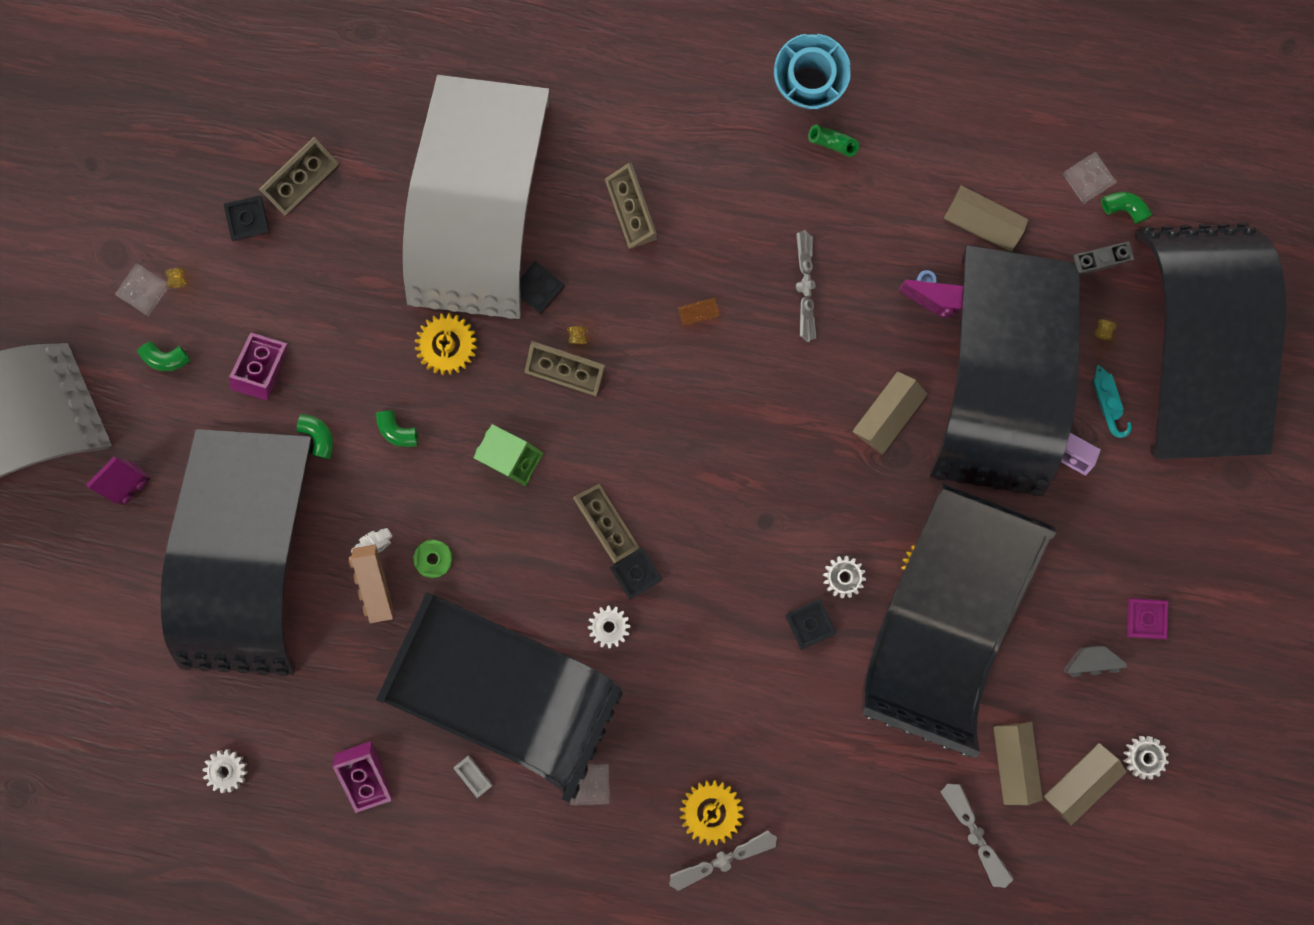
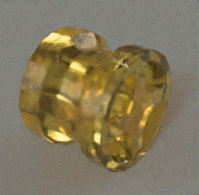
(175, 278)
(1105, 329)
(577, 335)

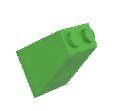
(508, 455)

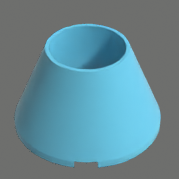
(817, 53)

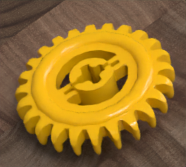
(447, 325)
(699, 827)

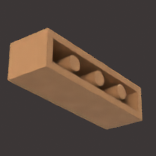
(372, 583)

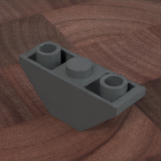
(1103, 258)
(1094, 660)

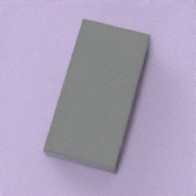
(473, 776)

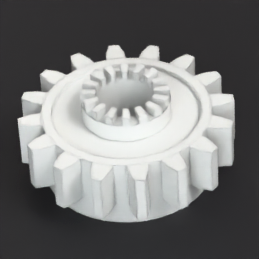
(379, 538)
(853, 571)
(598, 626)
(1156, 759)
(232, 763)

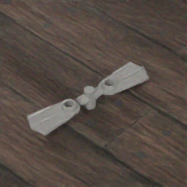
(807, 321)
(993, 865)
(692, 874)

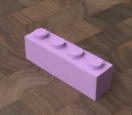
(1080, 455)

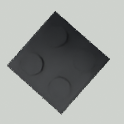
(246, 218)
(539, 287)
(636, 573)
(810, 624)

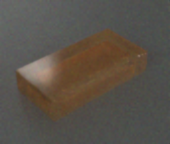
(698, 312)

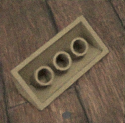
(299, 176)
(630, 207)
(986, 219)
(564, 368)
(890, 412)
(606, 523)
(1017, 764)
(1085, 783)

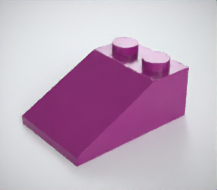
(936, 297)
(257, 366)
(119, 480)
(362, 776)

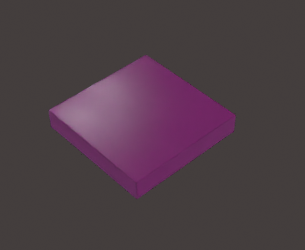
(1147, 618)

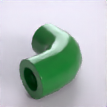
(833, 140)
(1129, 203)
(163, 361)
(319, 432)
(393, 433)

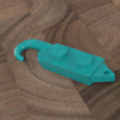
(1109, 401)

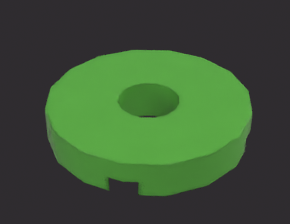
(444, 558)

